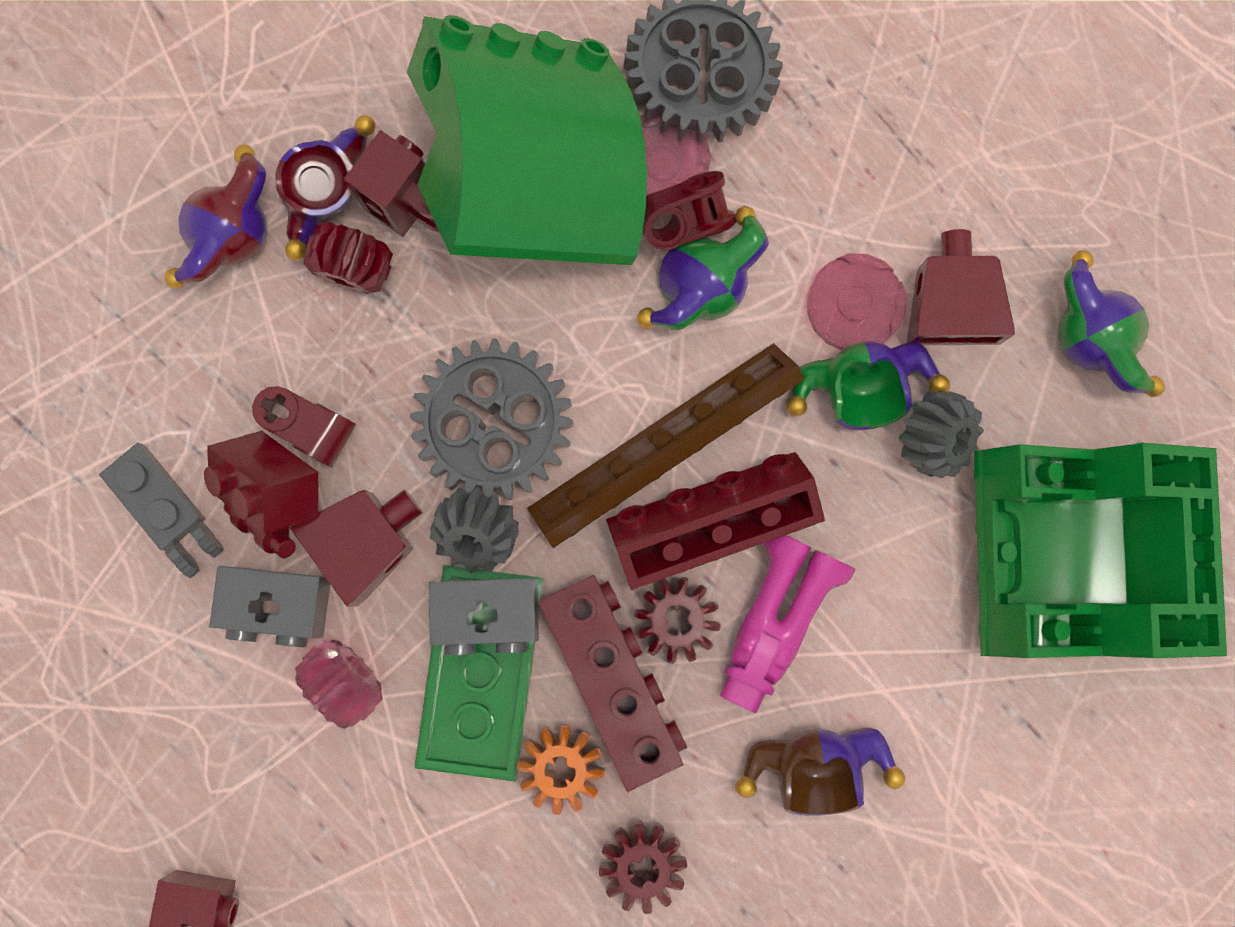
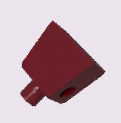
(960, 297)
(358, 542)

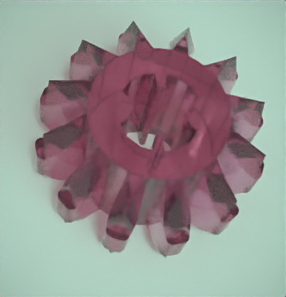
(338, 683)

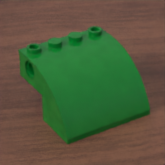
(530, 144)
(1099, 552)

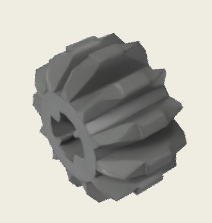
(941, 434)
(474, 530)

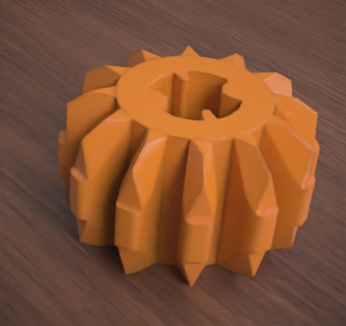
(546, 778)

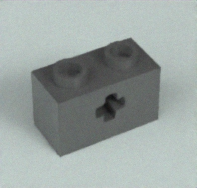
(240, 601)
(453, 608)

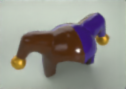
(820, 769)

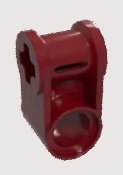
(696, 211)
(308, 426)

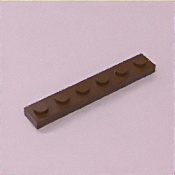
(665, 444)

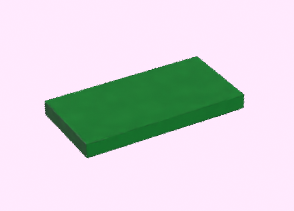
(476, 700)

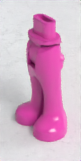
(764, 644)

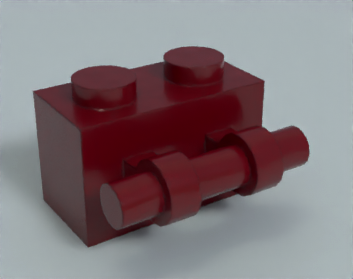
(387, 183)
(262, 488)

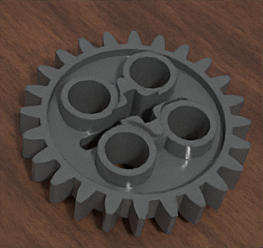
(747, 68)
(517, 383)

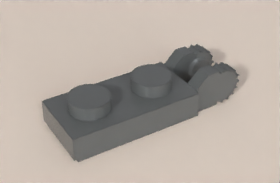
(160, 506)

